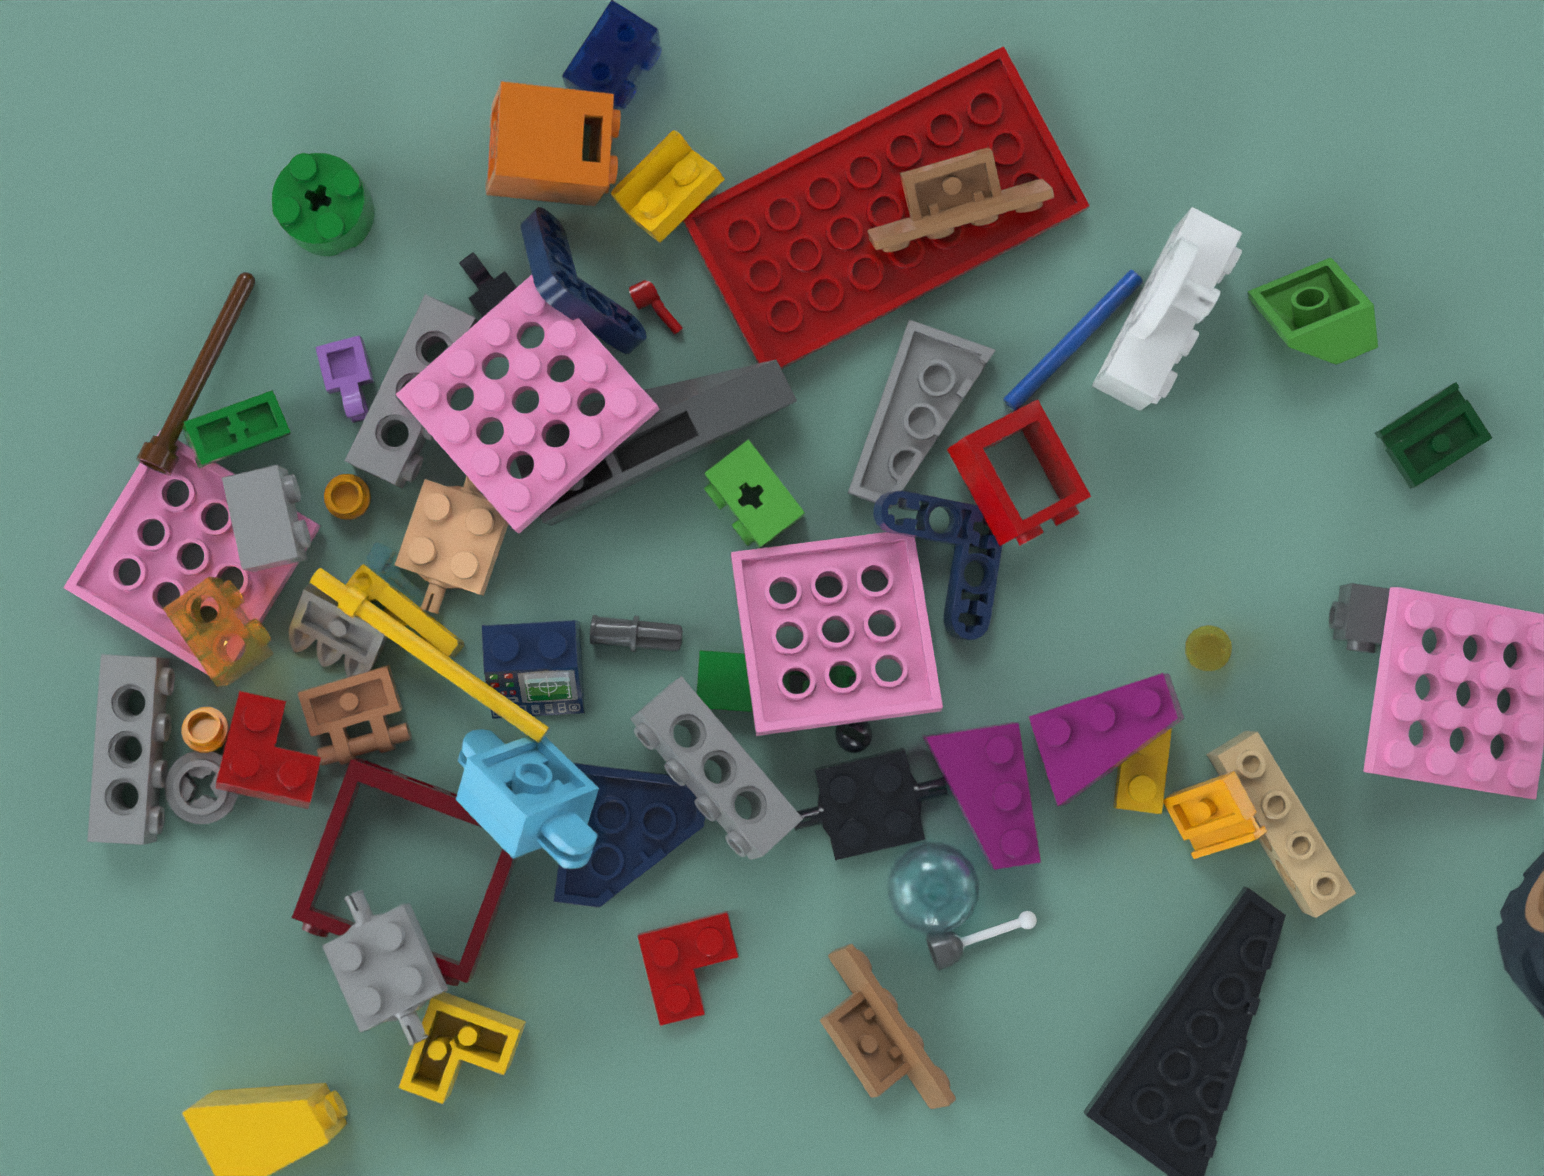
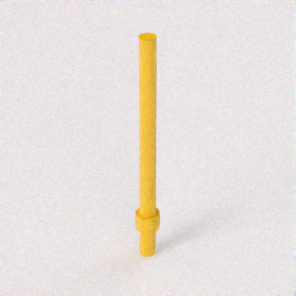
(355, 603)

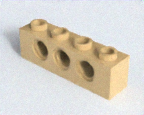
(1291, 837)

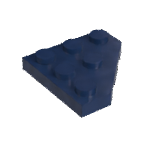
(636, 825)

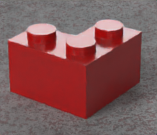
(254, 764)

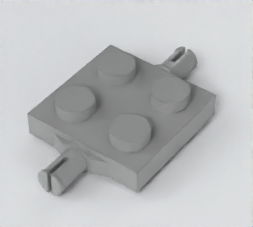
(385, 967)

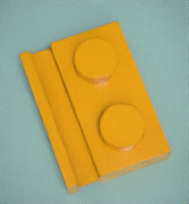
(1214, 815)

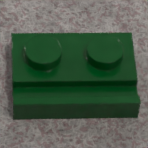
(1433, 435)

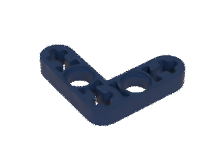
(563, 290)
(961, 535)

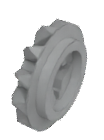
(181, 789)

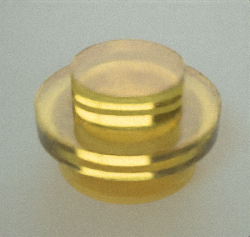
(1208, 648)

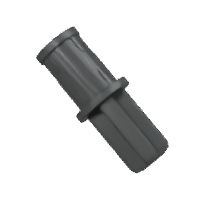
(635, 633)

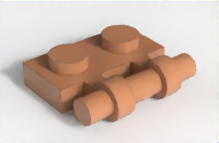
(350, 702)

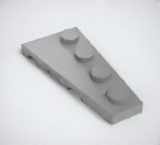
(919, 399)

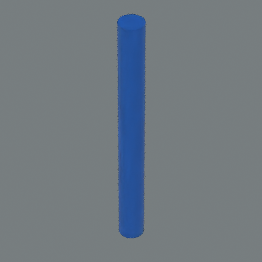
(1073, 340)

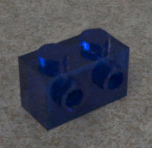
(614, 55)

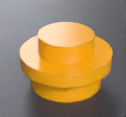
(347, 496)
(205, 729)

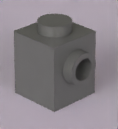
(1359, 616)

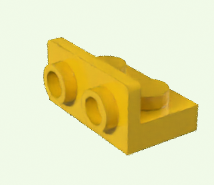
(666, 186)

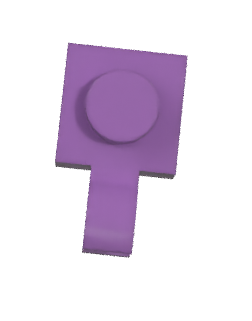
(346, 369)

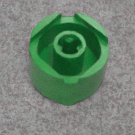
(312, 180)

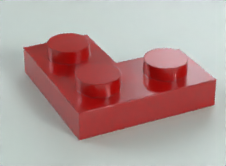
(673, 956)

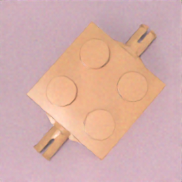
(452, 540)

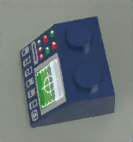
(536, 666)

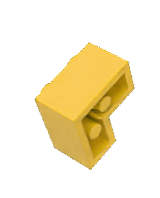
(459, 1033)

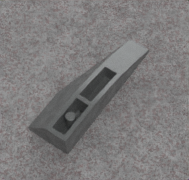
(689, 420)

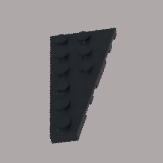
(1186, 1059)

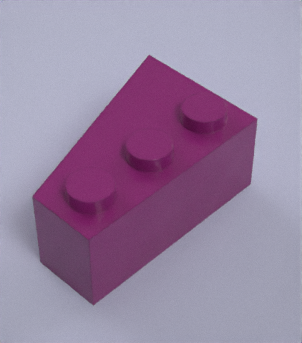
(1102, 731)
(992, 789)

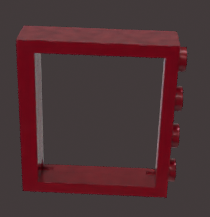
(420, 792)

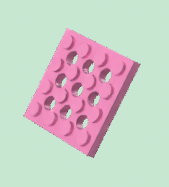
(524, 433)
(122, 539)
(823, 702)
(1439, 713)

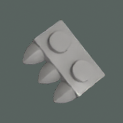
(335, 633)

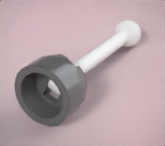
(948, 947)

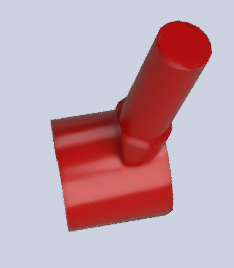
(645, 294)

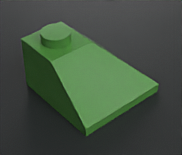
(1319, 312)

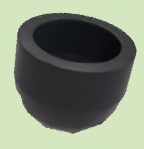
(849, 743)

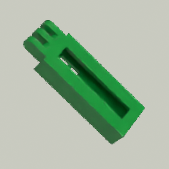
(725, 684)

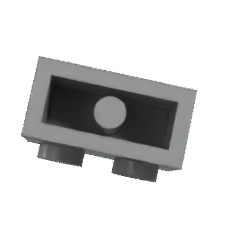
(266, 518)

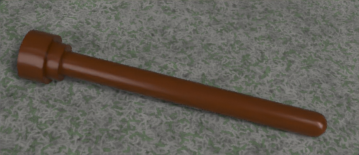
(161, 450)

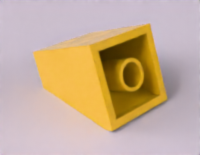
(264, 1126)

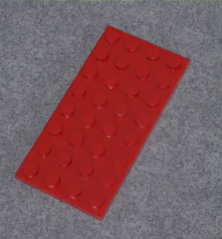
(796, 240)

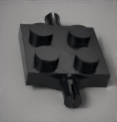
(870, 803)

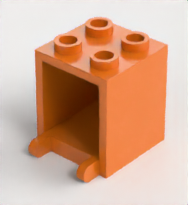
(540, 144)

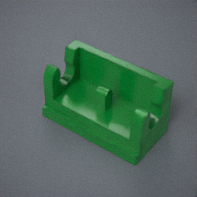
(235, 428)

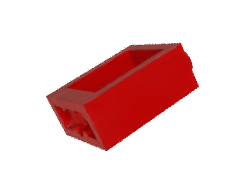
(988, 489)

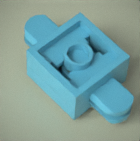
(528, 796)

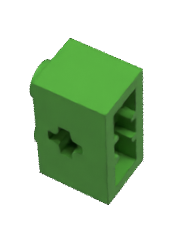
(749, 469)

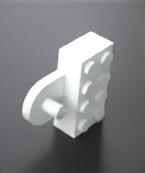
(1167, 308)

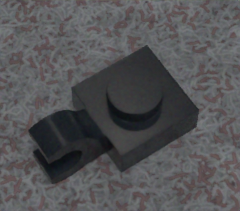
(491, 289)

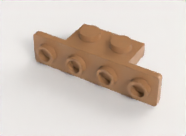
(955, 194)
(877, 1037)

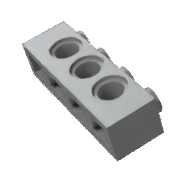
(370, 450)
(112, 769)
(771, 812)

